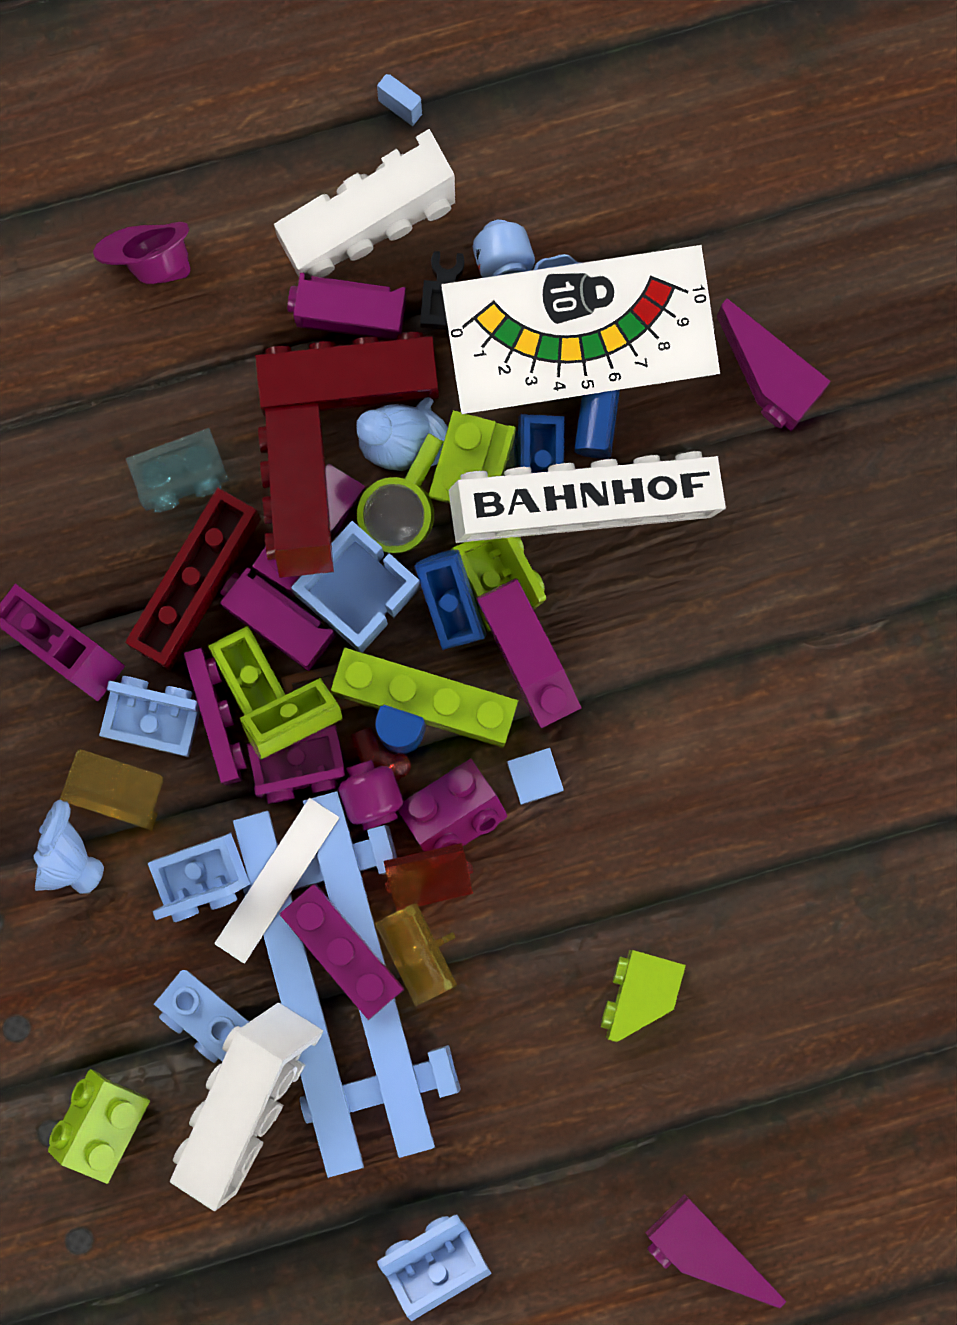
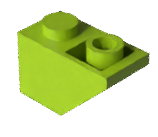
(645, 993)

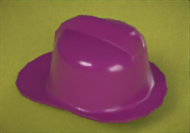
(148, 251)

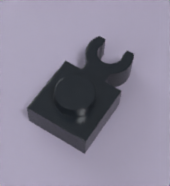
(433, 308)

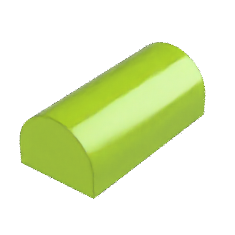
(246, 670)
(291, 718)

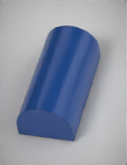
(597, 424)
(540, 441)
(450, 599)
(399, 729)

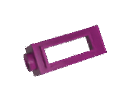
(347, 307)
(276, 618)

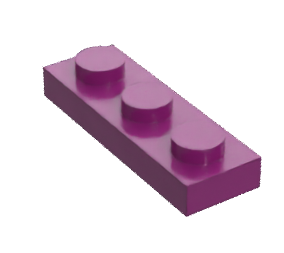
(216, 716)
(341, 951)

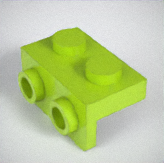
(496, 563)
(97, 1126)

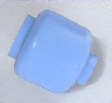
(503, 249)

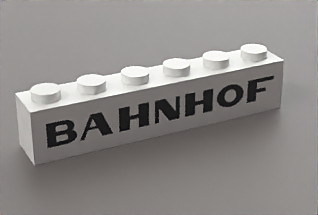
(586, 497)

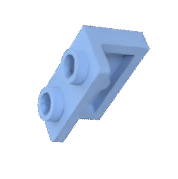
(150, 717)
(198, 876)
(200, 1012)
(433, 1266)

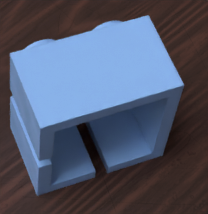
(359, 588)

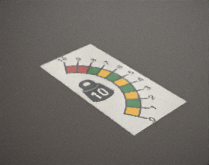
(580, 329)

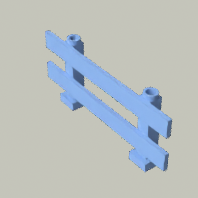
(396, 1078)

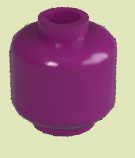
(370, 795)

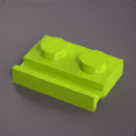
(469, 447)

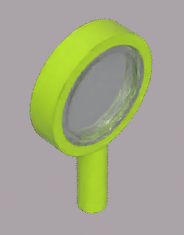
(398, 509)

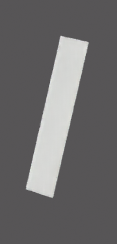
(276, 880)

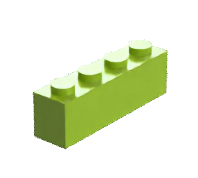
(436, 699)

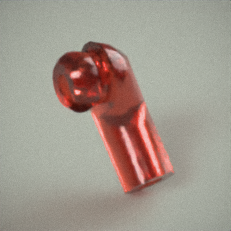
(368, 750)

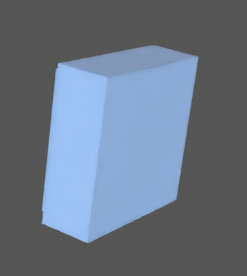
(399, 99)
(535, 776)

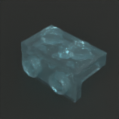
(177, 471)

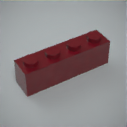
(349, 374)
(297, 490)
(193, 579)

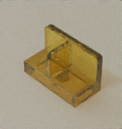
(113, 789)
(416, 953)

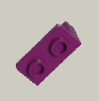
(305, 764)
(453, 809)

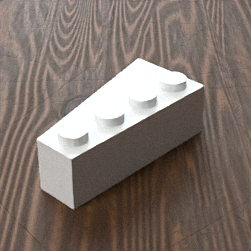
(369, 209)
(241, 1104)

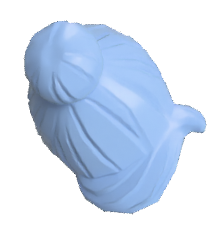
(396, 433)
(63, 856)

